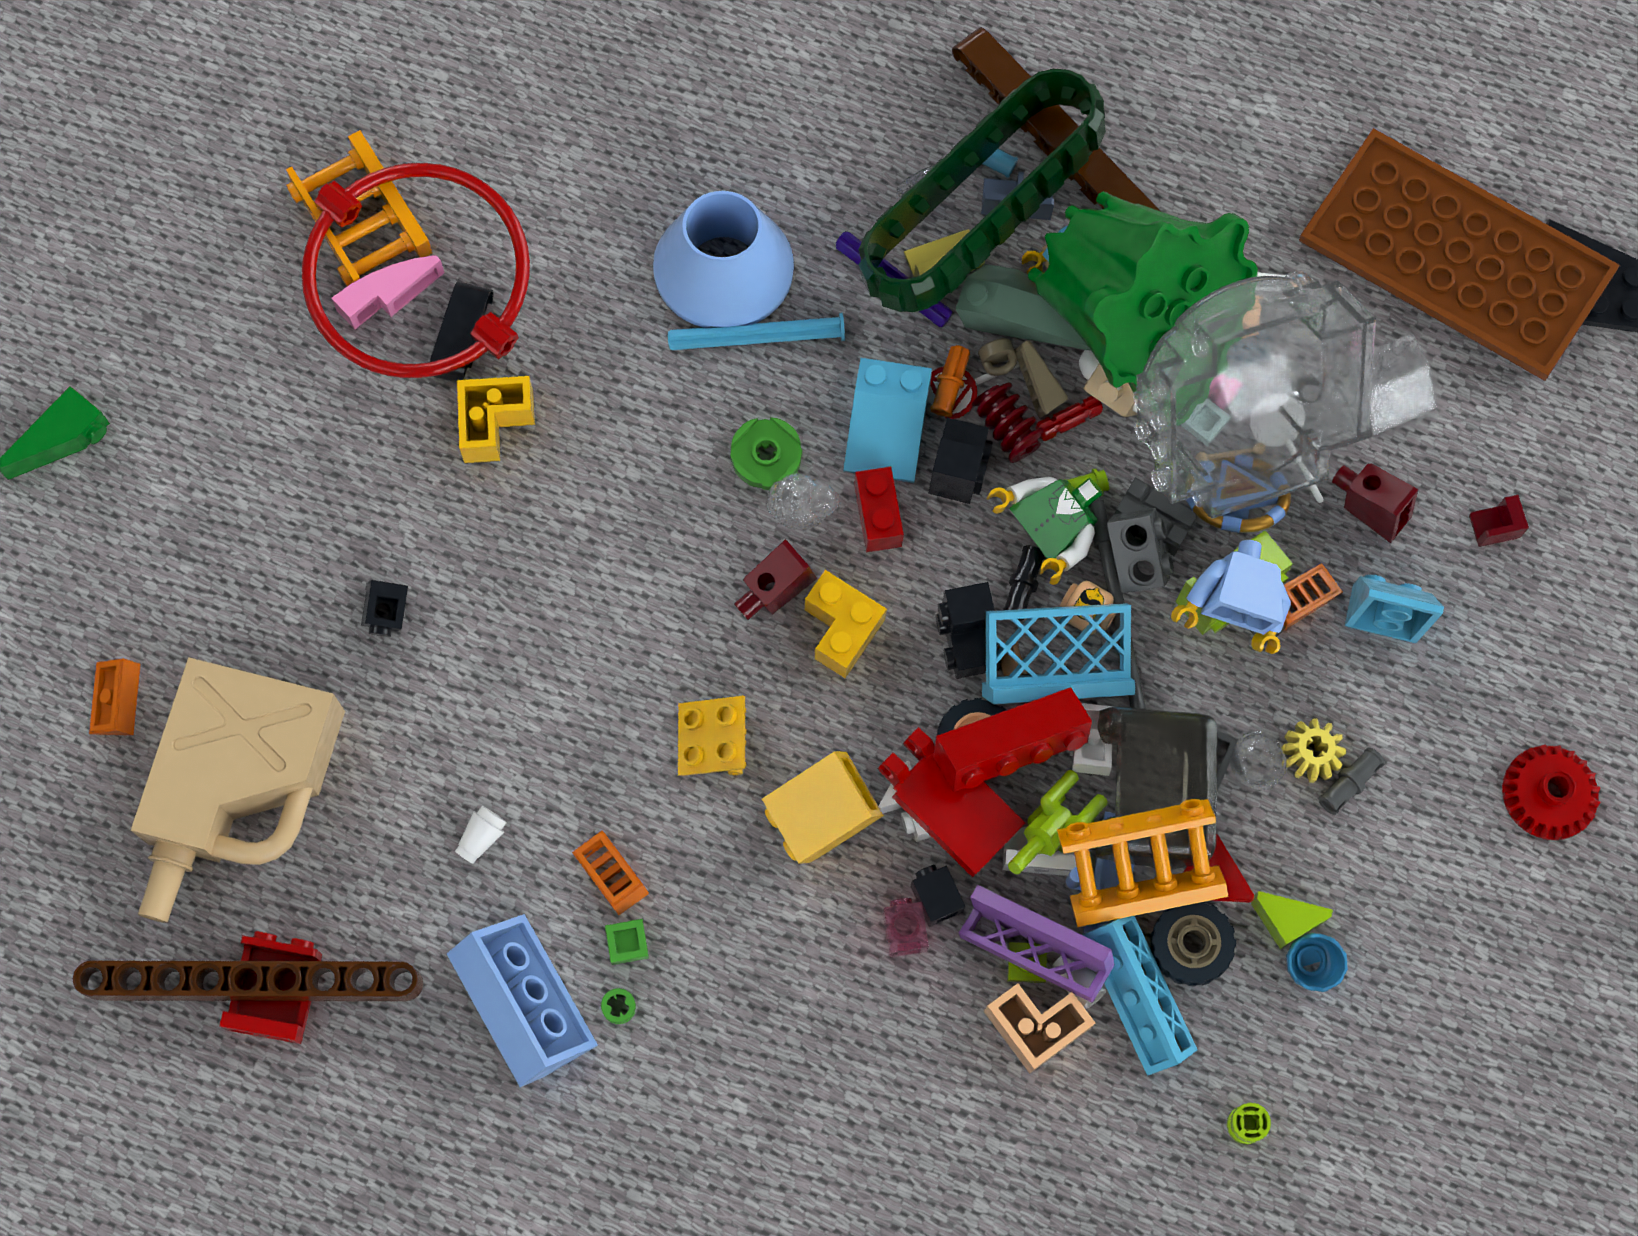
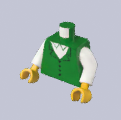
(1054, 518)

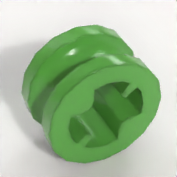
(629, 1002)

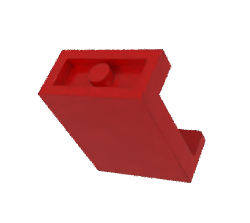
(271, 1019)

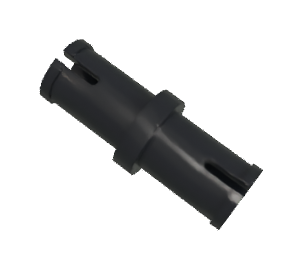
(1024, 581)

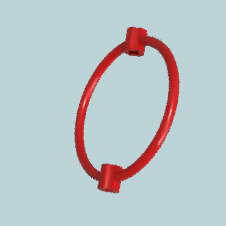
(489, 332)

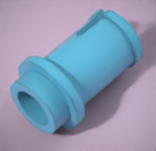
(1001, 162)

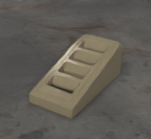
(1040, 382)

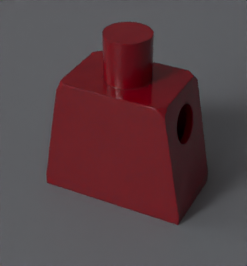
(1377, 499)
(790, 577)

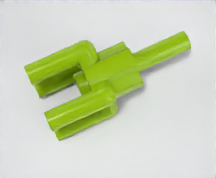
(1049, 817)

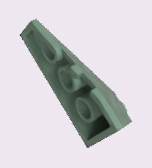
(1008, 305)

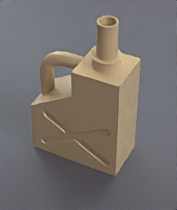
(225, 754)

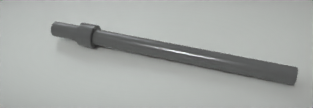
(1103, 541)

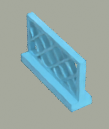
(1085, 683)

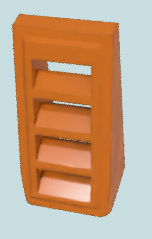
(1312, 605)
(628, 896)

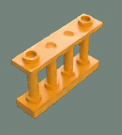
(392, 212)
(1150, 895)

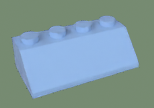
(521, 999)

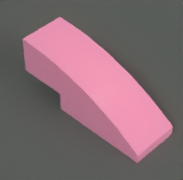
(387, 289)

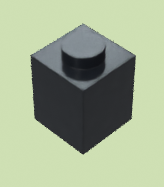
(937, 893)

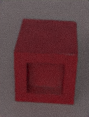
(1500, 522)

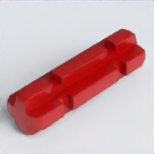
(1070, 417)

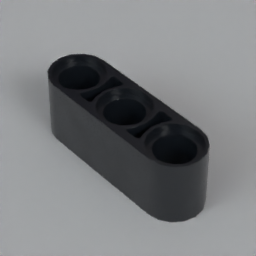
(464, 309)

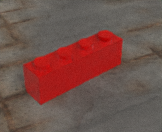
(1012, 739)

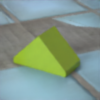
(1288, 918)

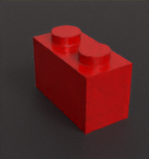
(878, 509)

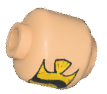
(1087, 594)

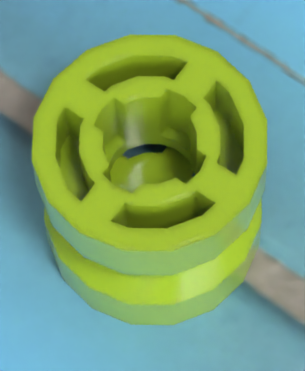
(1243, 1128)

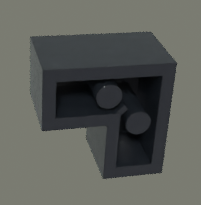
(960, 461)
(964, 623)

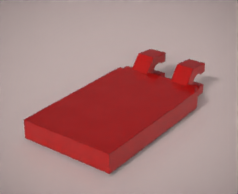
(964, 822)

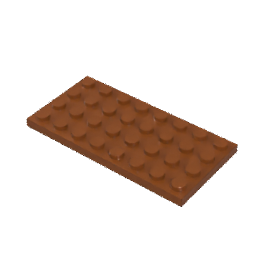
(1459, 254)

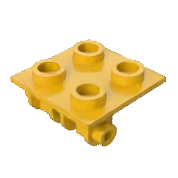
(712, 736)

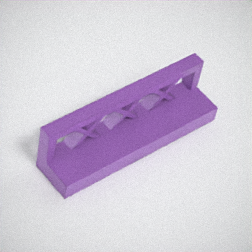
(1041, 931)

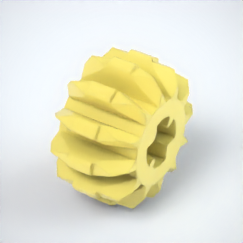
(1304, 758)

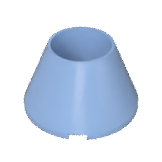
(723, 289)

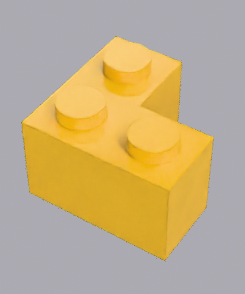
(487, 406)
(851, 620)

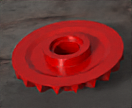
(1534, 807)

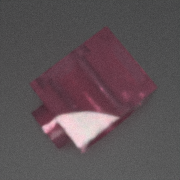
(905, 944)

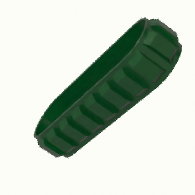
(1034, 94)

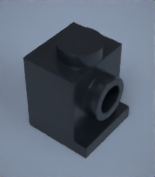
(393, 597)

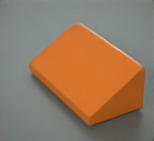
(114, 697)

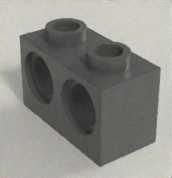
(1129, 550)

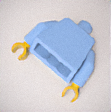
(1242, 593)

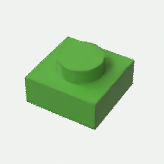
(626, 941)

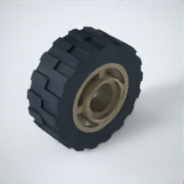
(1210, 927)

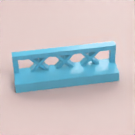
(1138, 995)

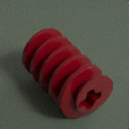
(1008, 422)

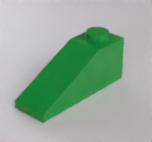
(59, 432)

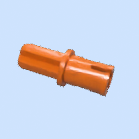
(950, 381)

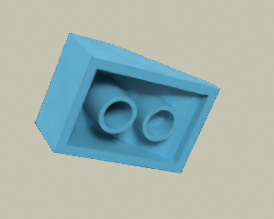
(887, 418)
(1392, 609)

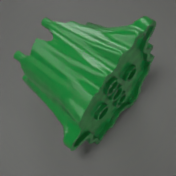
(1132, 273)

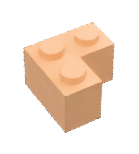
(1036, 1035)

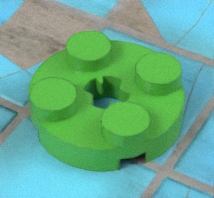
(764, 434)

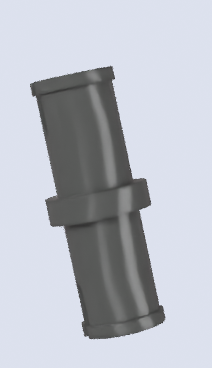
(1351, 780)

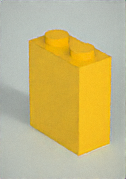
(821, 807)

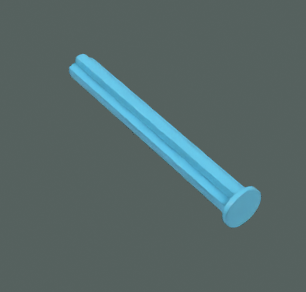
(757, 333)

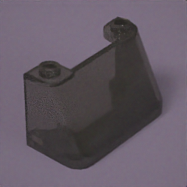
(1158, 766)

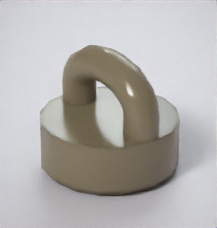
(997, 352)

